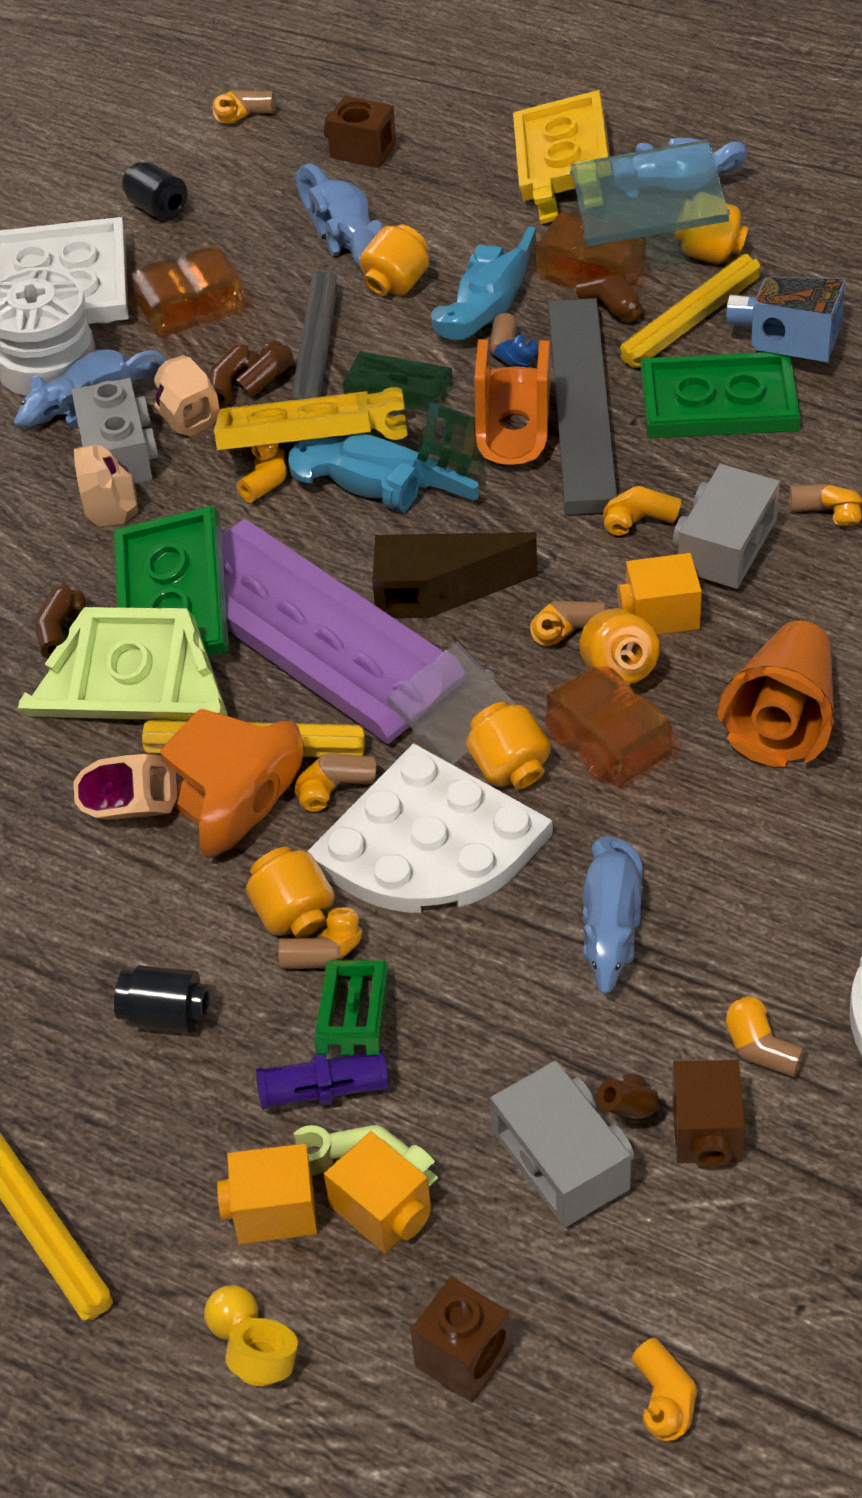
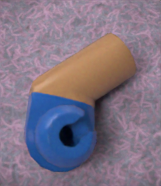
(506, 346)

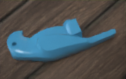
(485, 289)
(375, 469)

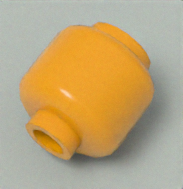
(714, 241)
(394, 260)
(621, 642)
(508, 745)
(290, 892)

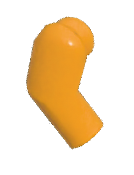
(269, 472)
(635, 504)

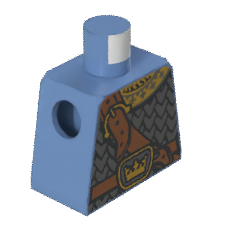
(792, 316)

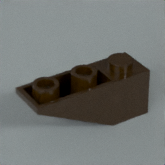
(443, 571)

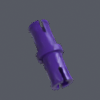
(321, 1079)

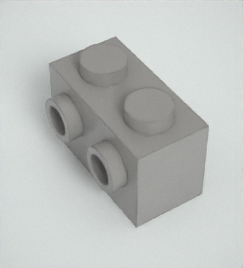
(114, 419)
(728, 524)
(562, 1142)

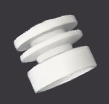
(41, 326)

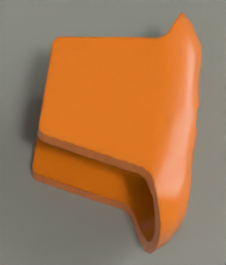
(510, 392)
(231, 774)

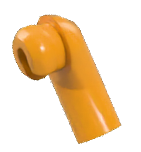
(672, 1393)

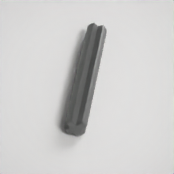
(315, 336)

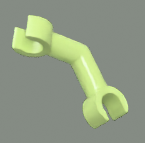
(337, 1144)

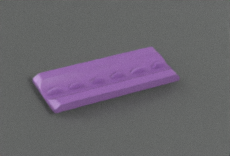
(319, 629)

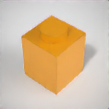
(663, 592)
(379, 1192)
(269, 1194)

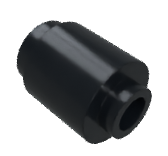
(155, 190)
(161, 998)

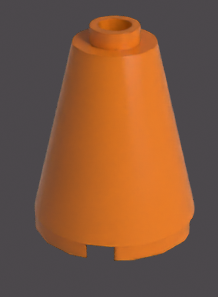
(782, 698)

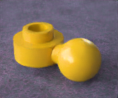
(257, 1348)

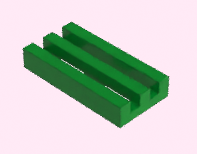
(350, 1033)

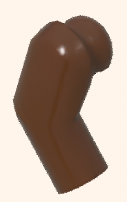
(615, 294)
(273, 362)
(227, 368)
(49, 619)
(628, 1098)

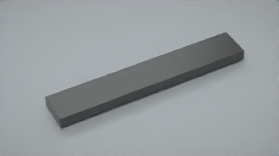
(581, 406)

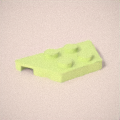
(128, 668)

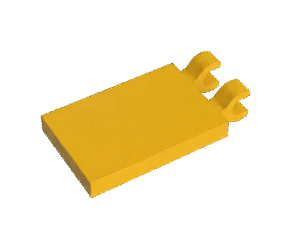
(551, 140)
(311, 419)

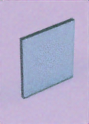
(648, 192)

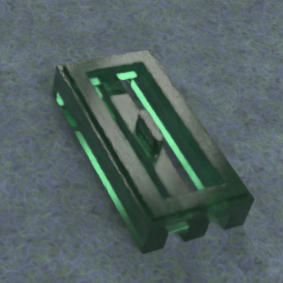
(419, 381)
(443, 449)

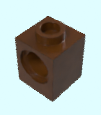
(360, 131)
(708, 1112)
(461, 1339)

